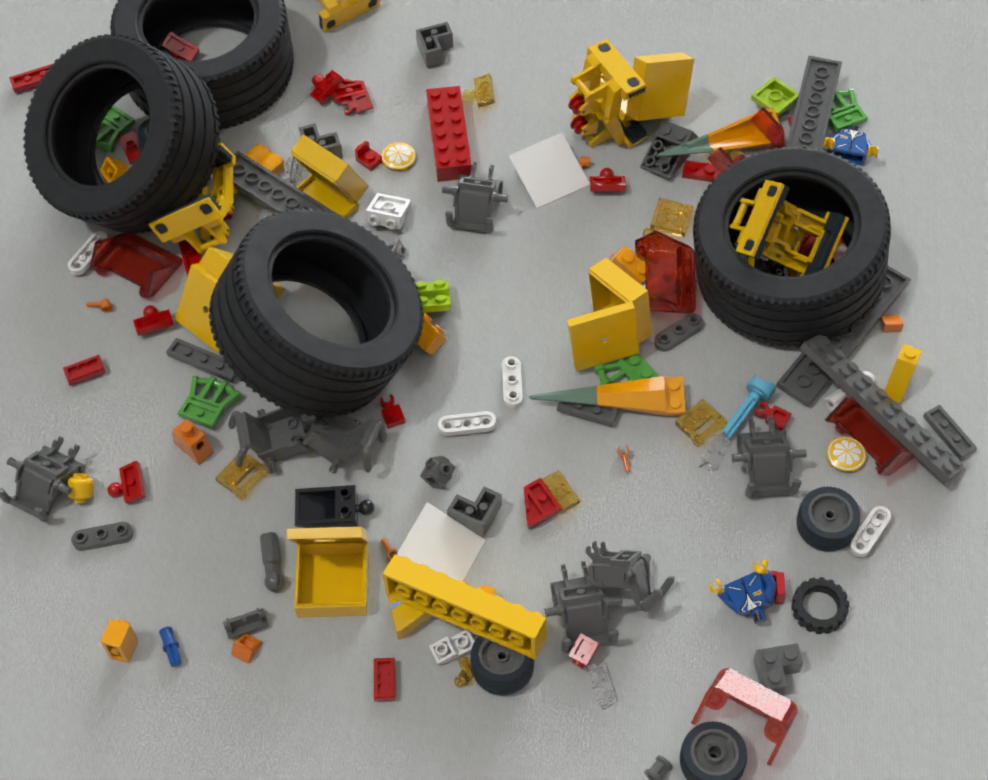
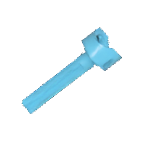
(758, 391)

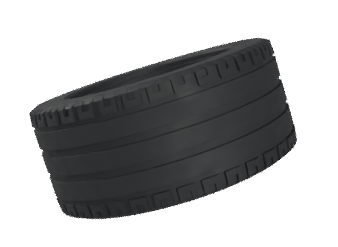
(241, 79)
(67, 120)
(794, 307)
(283, 358)

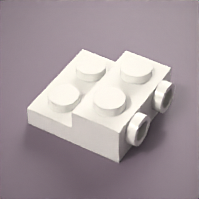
(387, 211)

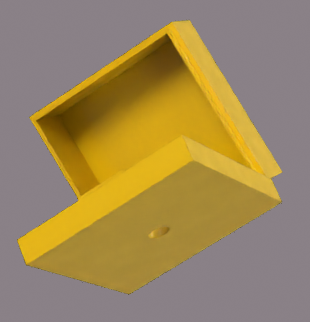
(666, 89)
(330, 179)
(198, 293)
(618, 313)
(331, 571)

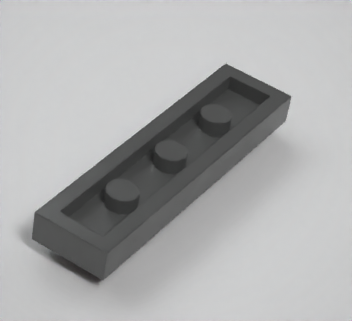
(200, 359)

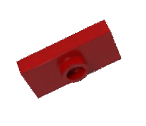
(130, 146)
(84, 370)
(384, 679)

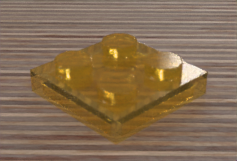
(671, 217)

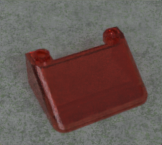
(135, 261)
(668, 273)

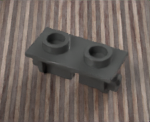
(245, 623)

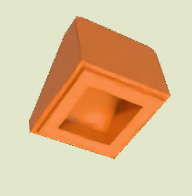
(891, 323)
(245, 647)

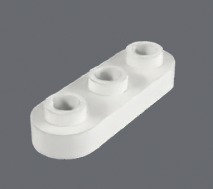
(81, 261)
(512, 388)
(474, 419)
(872, 525)

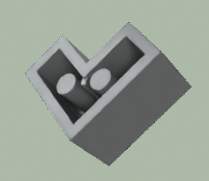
(432, 41)
(328, 141)
(478, 514)
(775, 663)

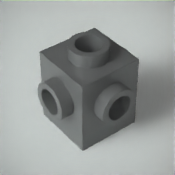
(437, 471)

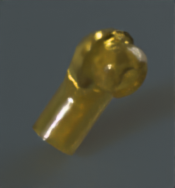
(465, 675)

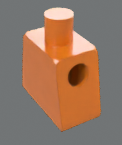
(187, 437)

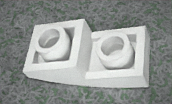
(452, 648)

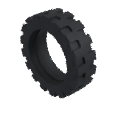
(827, 587)

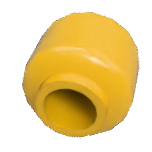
(81, 486)

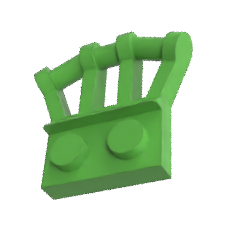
(847, 114)
(116, 123)
(631, 367)
(206, 412)

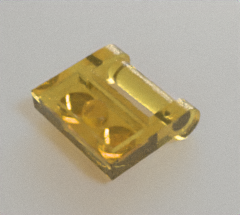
(696, 418)
(233, 475)

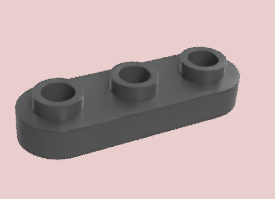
(676, 337)
(111, 536)

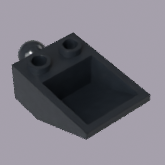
(324, 507)

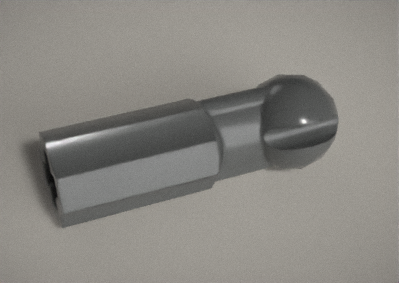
(271, 559)

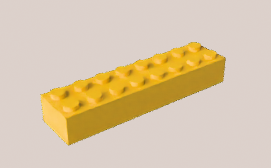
(465, 606)

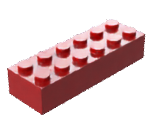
(448, 133)

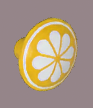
(398, 156)
(846, 454)

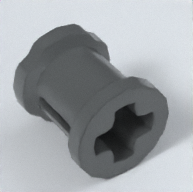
(658, 769)

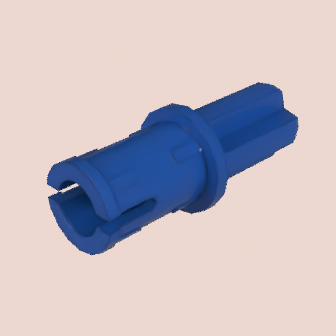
(170, 646)

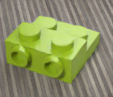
(776, 95)
(434, 296)

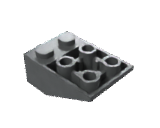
(667, 137)

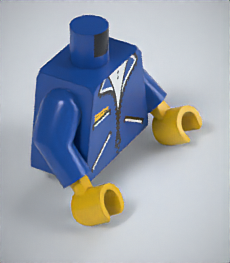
(851, 145)
(750, 593)

